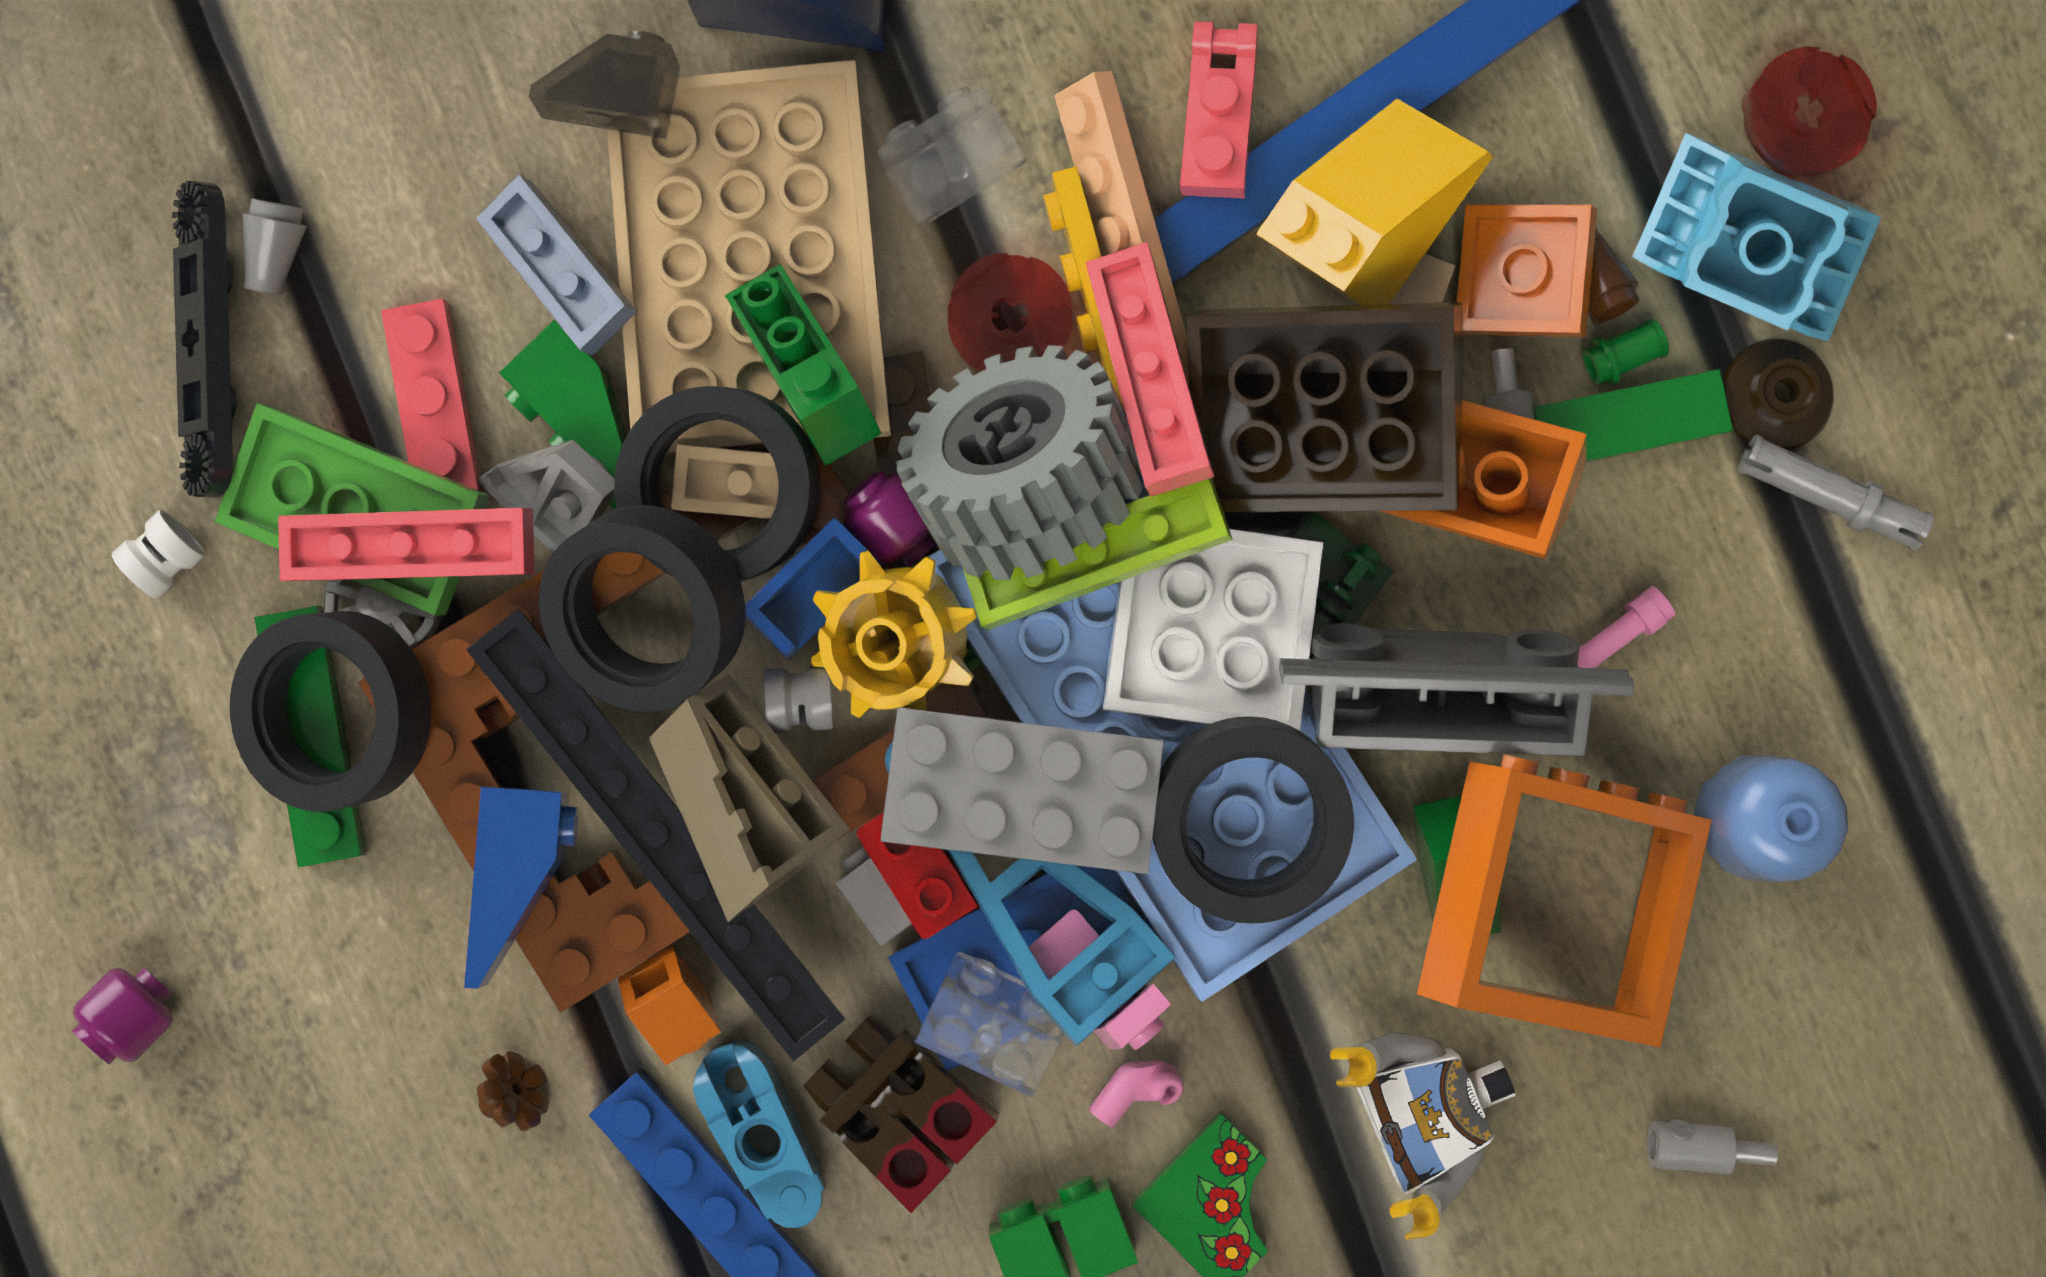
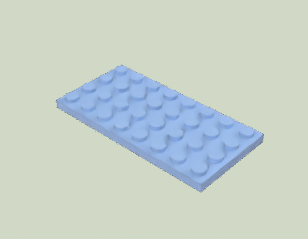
(1242, 817)

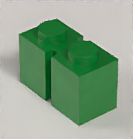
(1091, 1225)

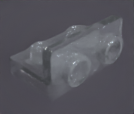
(949, 154)

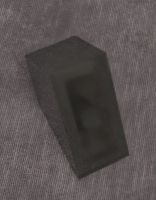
(613, 85)

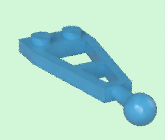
(1097, 978)

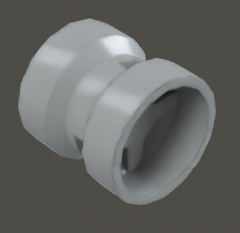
(798, 699)

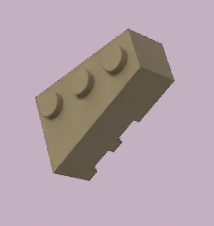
(742, 796)

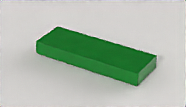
(1645, 415)

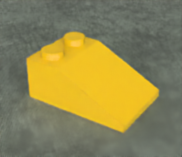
(1375, 203)

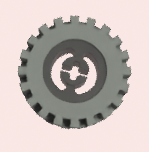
(1021, 462)

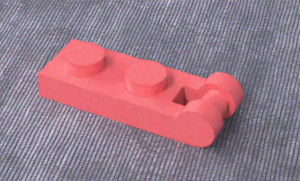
(1219, 112)

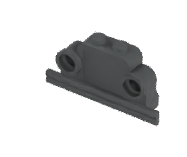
(1450, 690)

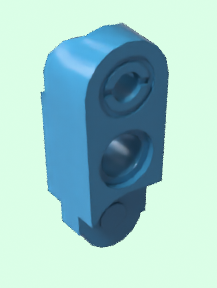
(784, 1182)

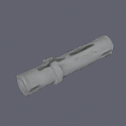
(1856, 502)

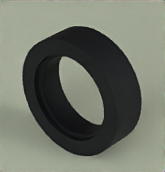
(789, 446)
(593, 656)
(262, 721)
(1303, 879)

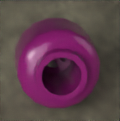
(886, 520)
(122, 1015)

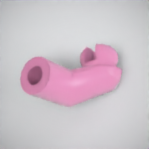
(1136, 1082)

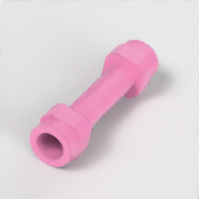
(1643, 614)

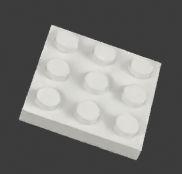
(1210, 632)

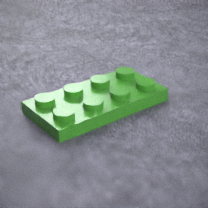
(310, 470)

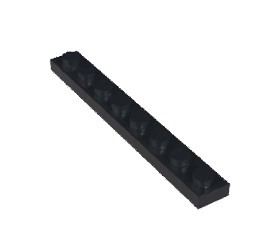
(652, 832)

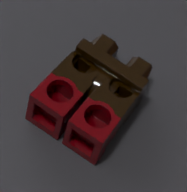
(877, 1110)

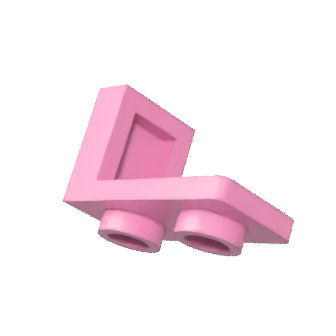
(1137, 1019)

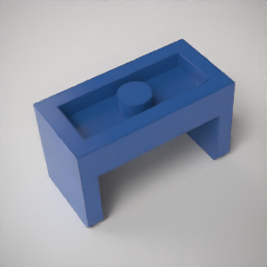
(785, 606)

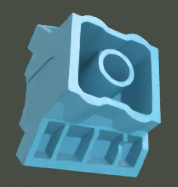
(1756, 238)

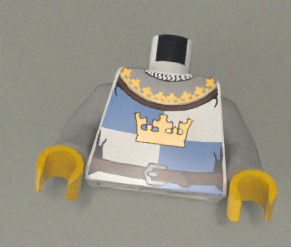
(1425, 1117)

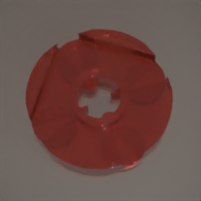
(1843, 126)
(1016, 282)

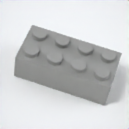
(1022, 790)

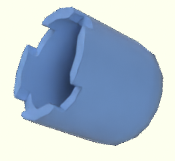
(1772, 818)

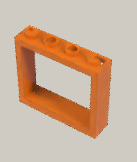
(1475, 879)

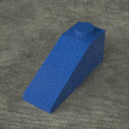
(515, 858)

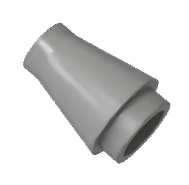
(270, 244)

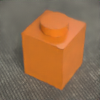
(669, 1005)

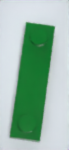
(320, 733)

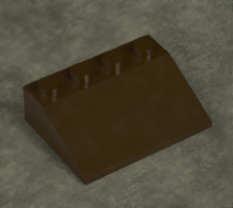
(1330, 405)

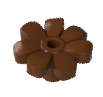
(512, 1092)

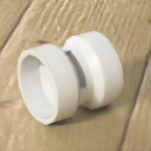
(158, 554)

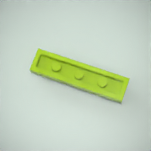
(1151, 536)

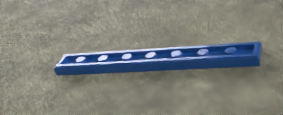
(1415, 74)

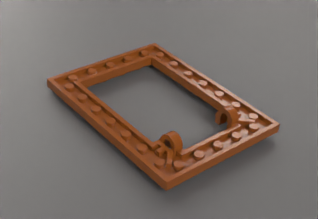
(601, 918)

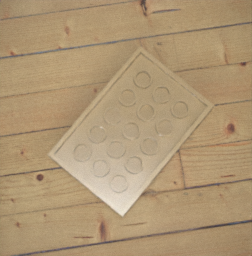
(746, 180)

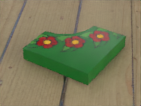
(1205, 1199)

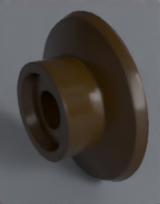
(1752, 399)

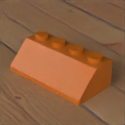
(1512, 481)

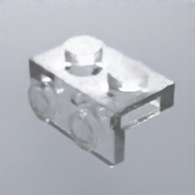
(990, 1025)

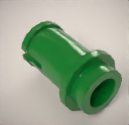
(1624, 352)

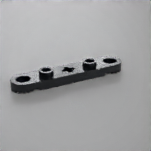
(202, 339)

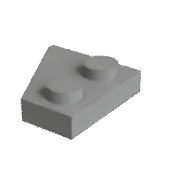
(559, 485)

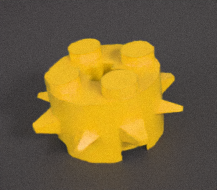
(922, 615)

